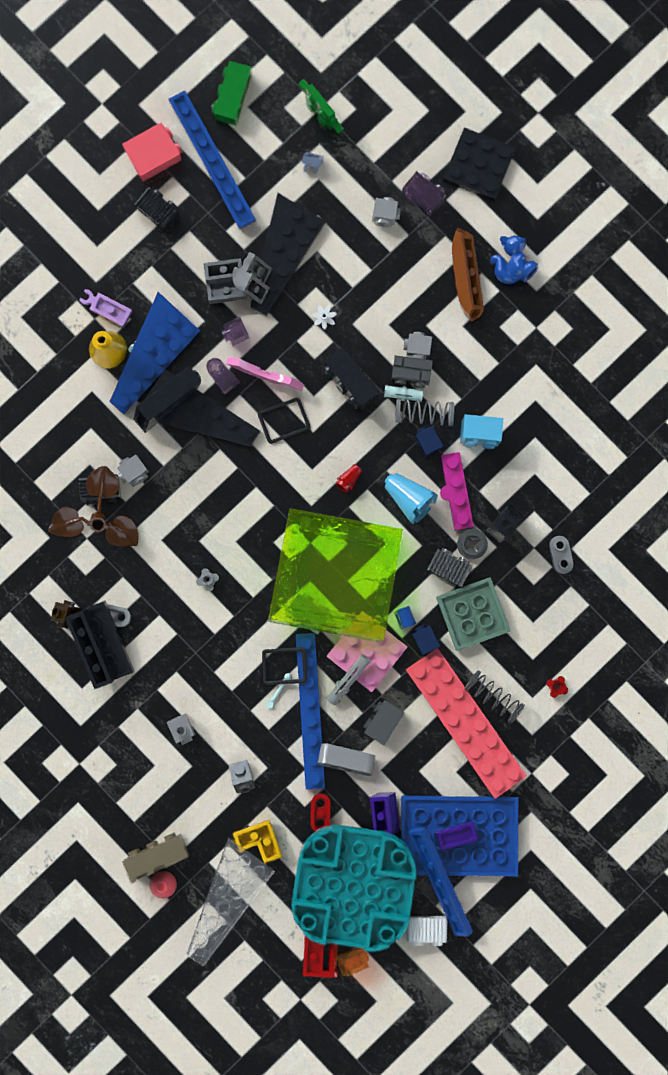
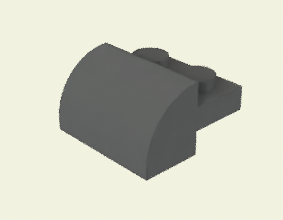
(252, 277)
(220, 281)

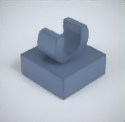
(314, 160)

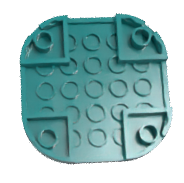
(353, 887)

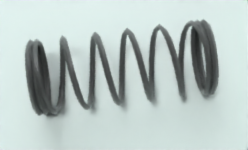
(475, 679)

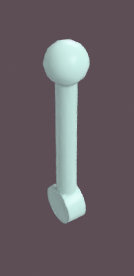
(270, 704)

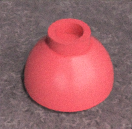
(163, 884)

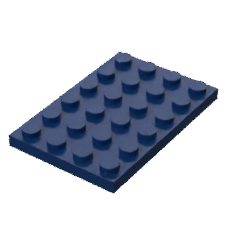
(494, 823)

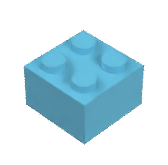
(481, 431)

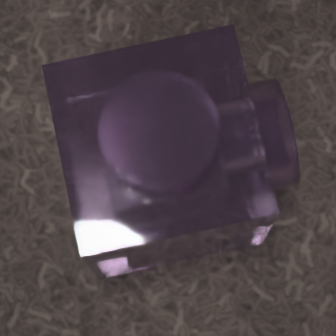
(235, 331)

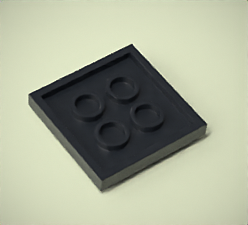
(479, 164)

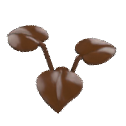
(69, 524)

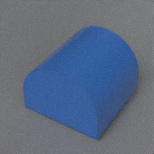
(404, 617)

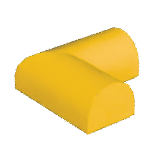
(261, 835)

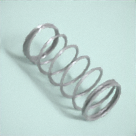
(398, 418)

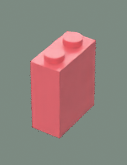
(152, 151)

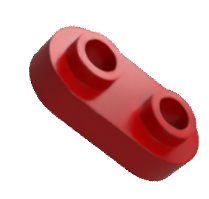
(320, 812)

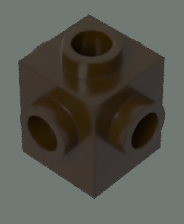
(63, 610)

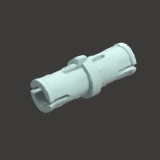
(403, 393)

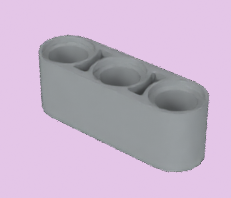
(346, 759)

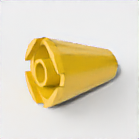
(108, 349)

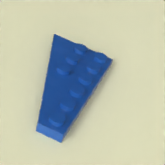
(157, 345)

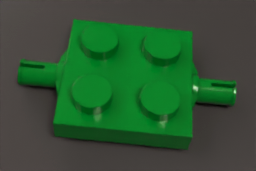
(317, 104)

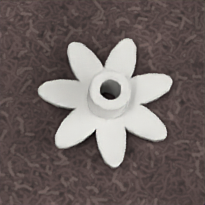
(324, 320)

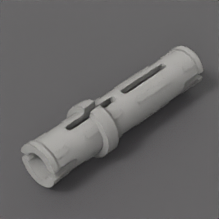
(334, 696)

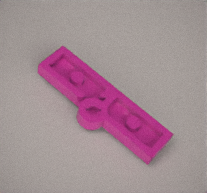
(456, 491)

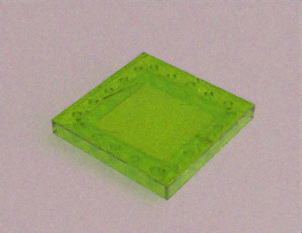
(335, 575)

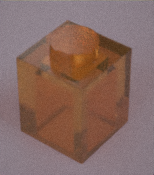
(352, 961)

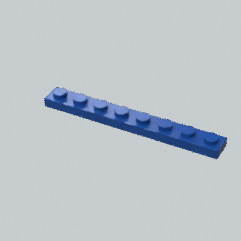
(212, 160)
(310, 713)

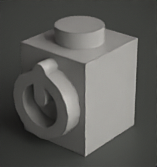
(385, 212)
(418, 345)
(132, 471)

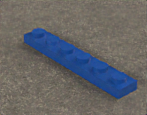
(440, 881)

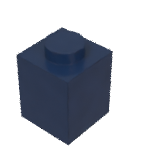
(428, 440)
(425, 639)

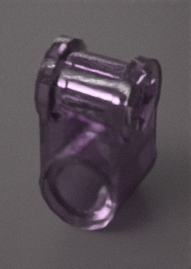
(224, 377)

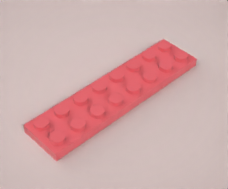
(466, 723)

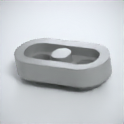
(561, 554)
(116, 611)

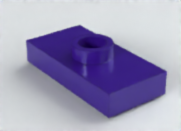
(456, 835)

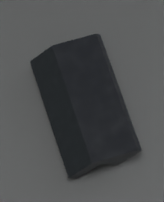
(99, 644)

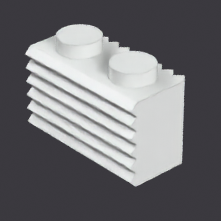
(427, 929)

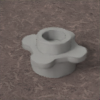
(212, 579)

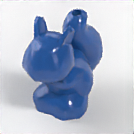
(517, 267)

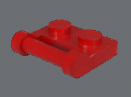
(314, 959)

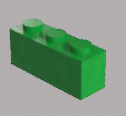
(232, 93)

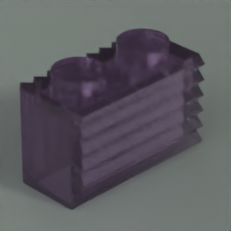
(424, 192)

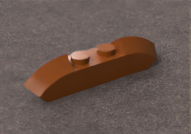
(467, 274)

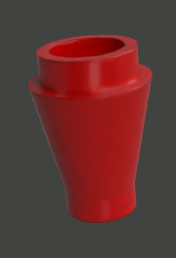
(348, 479)

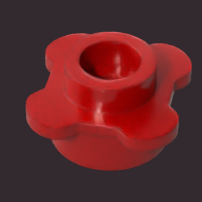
(562, 686)

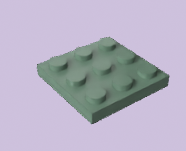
(473, 614)

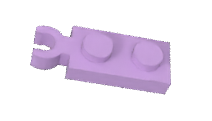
(107, 308)

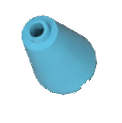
(410, 496)

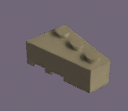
(155, 857)

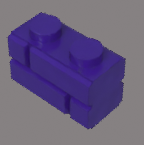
(385, 812)

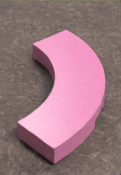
(255, 371)

